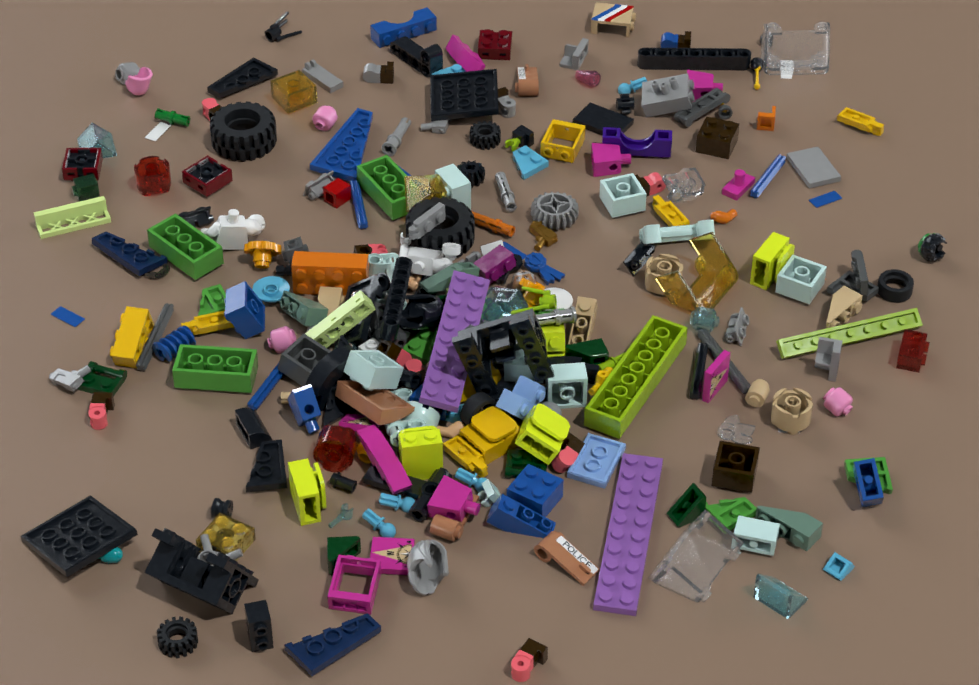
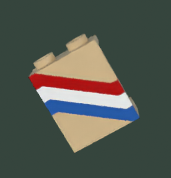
(613, 15)

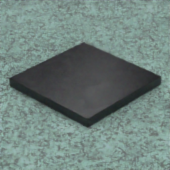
(464, 94)
(78, 535)

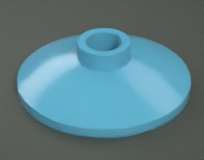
(270, 288)

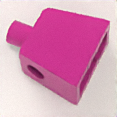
(703, 83)
(607, 159)
(452, 500)

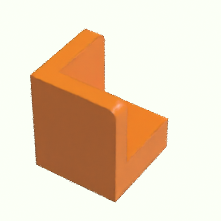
(766, 121)

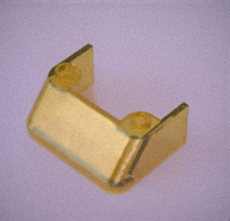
(714, 279)

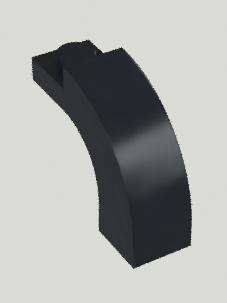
(327, 372)

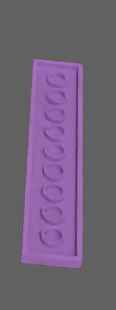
(445, 371)
(628, 535)

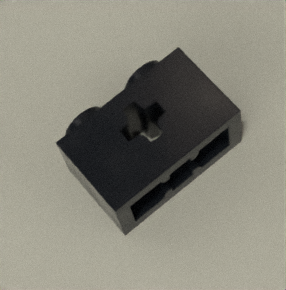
(259, 625)

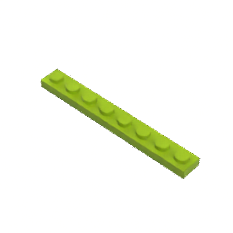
(850, 332)

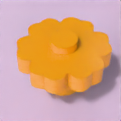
(262, 252)
(531, 298)

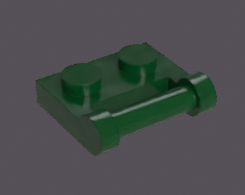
(98, 383)
(518, 460)

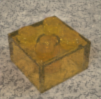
(293, 91)

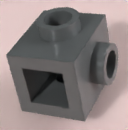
(293, 245)

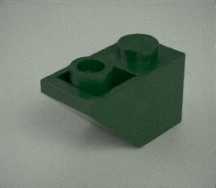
(591, 351)

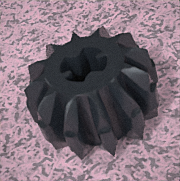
(473, 172)

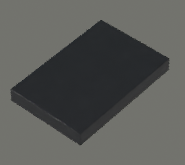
(597, 117)

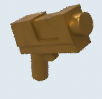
(542, 235)

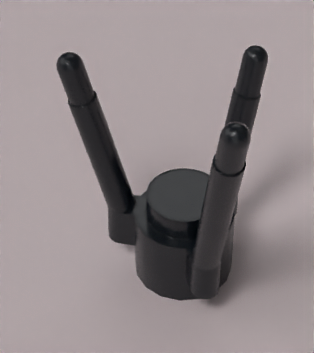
(274, 31)

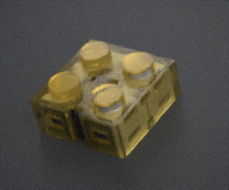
(228, 535)

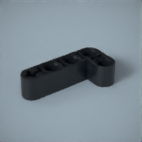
(423, 60)

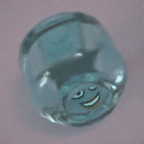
(704, 318)

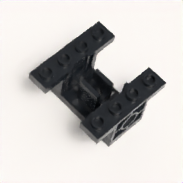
(501, 340)
(178, 566)

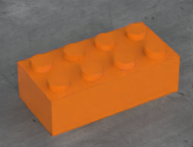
(327, 270)

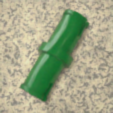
(172, 117)

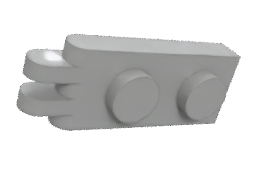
(427, 221)

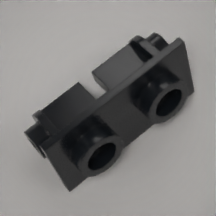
(200, 215)
(639, 257)

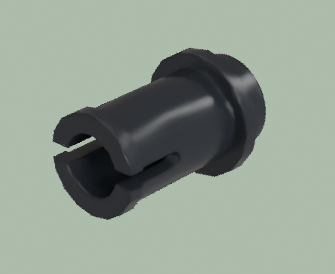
(342, 482)

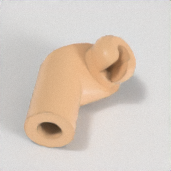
(413, 281)
(452, 430)

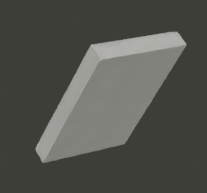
(813, 167)

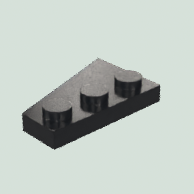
(269, 468)

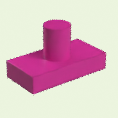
(738, 185)

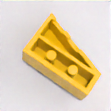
(131, 336)

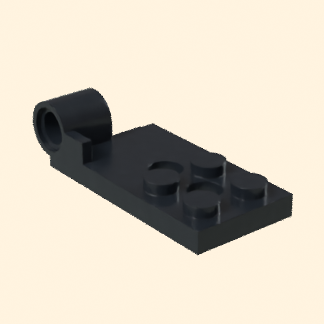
(372, 288)

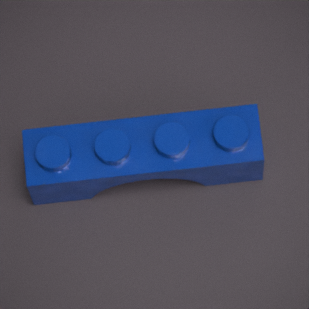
(421, 23)

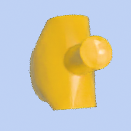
(600, 378)

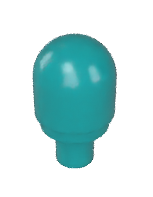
(113, 556)

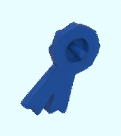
(537, 263)

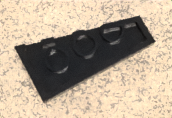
(242, 77)

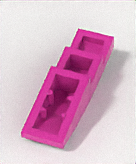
(463, 55)
(384, 459)

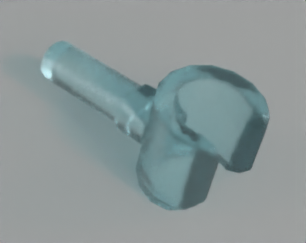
(345, 514)

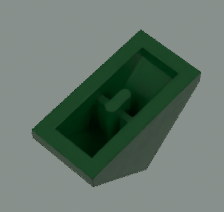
(688, 506)
(341, 546)

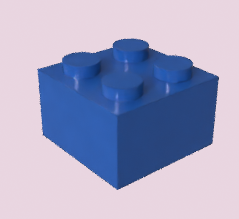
(244, 310)
(536, 489)

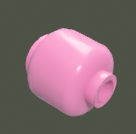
(324, 118)
(281, 339)
(838, 401)

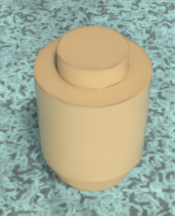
(757, 393)

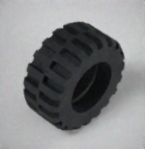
(243, 131)
(456, 228)

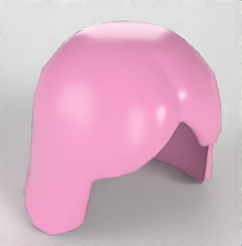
(139, 83)

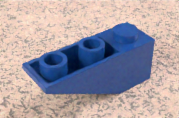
(518, 519)

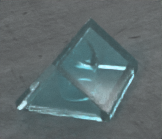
(97, 137)
(778, 595)

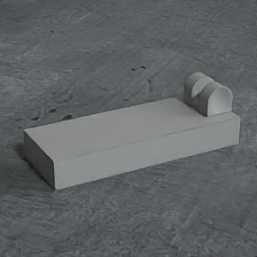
(322, 77)

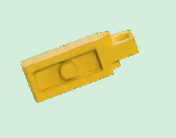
(860, 121)
(669, 212)
(208, 323)
(466, 455)

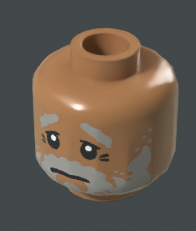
(518, 276)

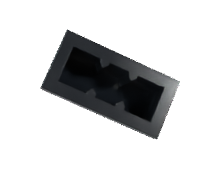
(251, 427)

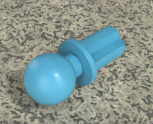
(625, 88)
(470, 479)
(396, 502)
(385, 529)

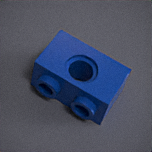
(868, 482)

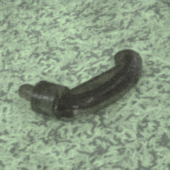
(156, 275)

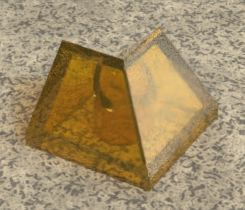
(422, 187)

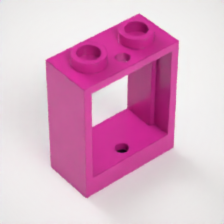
(354, 601)

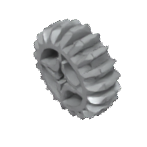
(555, 210)

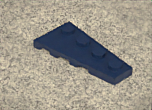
(326, 648)

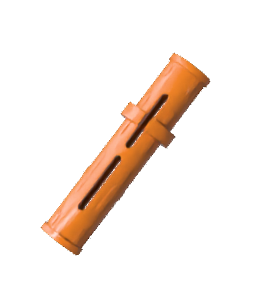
(495, 225)

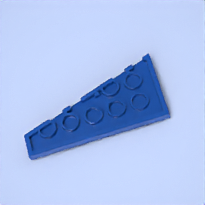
(345, 148)

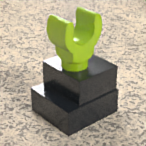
(520, 137)

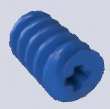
(169, 346)

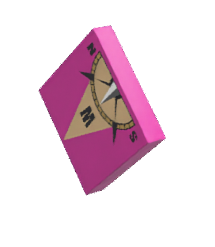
(716, 376)
(357, 422)
(392, 553)

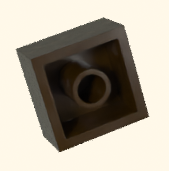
(717, 137)
(735, 466)

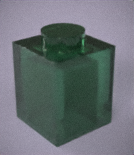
(85, 187)

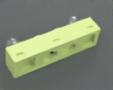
(342, 319)

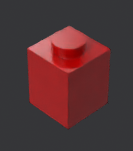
(337, 193)

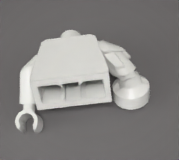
(233, 229)
(426, 260)

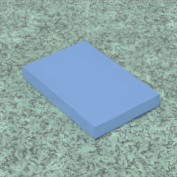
(596, 460)

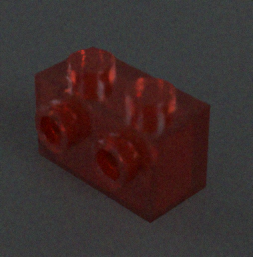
(912, 351)

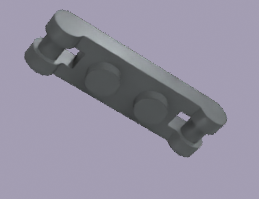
(702, 106)

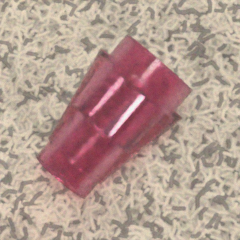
(588, 77)

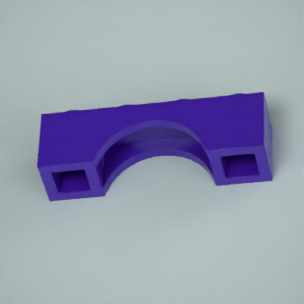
(656, 145)

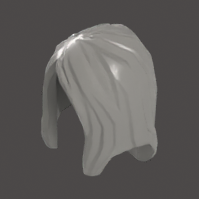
(427, 566)

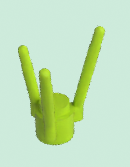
(546, 302)

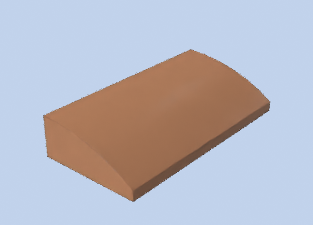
(378, 405)

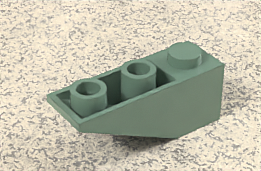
(442, 279)
(303, 309)
(794, 526)

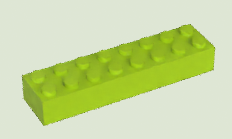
(635, 377)

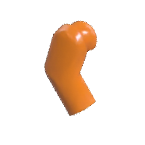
(723, 217)

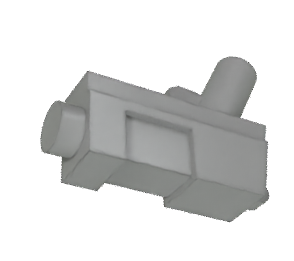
(436, 126)
(69, 380)

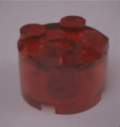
(152, 175)
(335, 448)

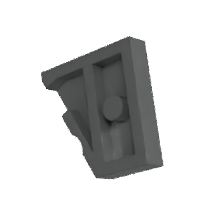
(849, 281)

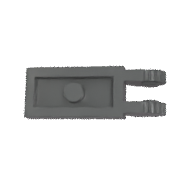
(859, 270)

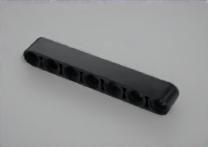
(694, 59)
(396, 299)

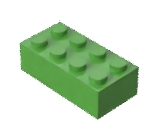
(384, 184)
(185, 246)
(215, 368)

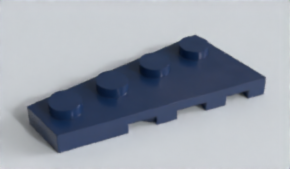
(128, 254)

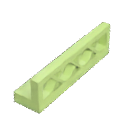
(71, 215)

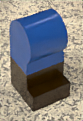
(670, 40)

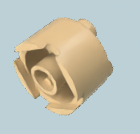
(659, 266)
(791, 410)

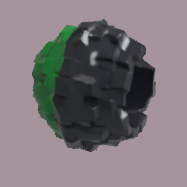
(931, 247)

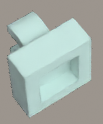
(489, 494)

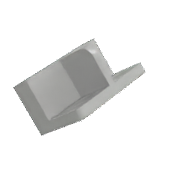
(575, 55)
(828, 356)

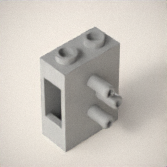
(667, 95)

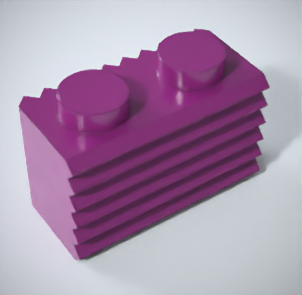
(495, 263)

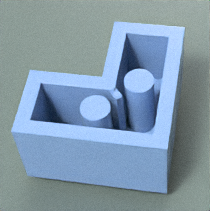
(522, 398)

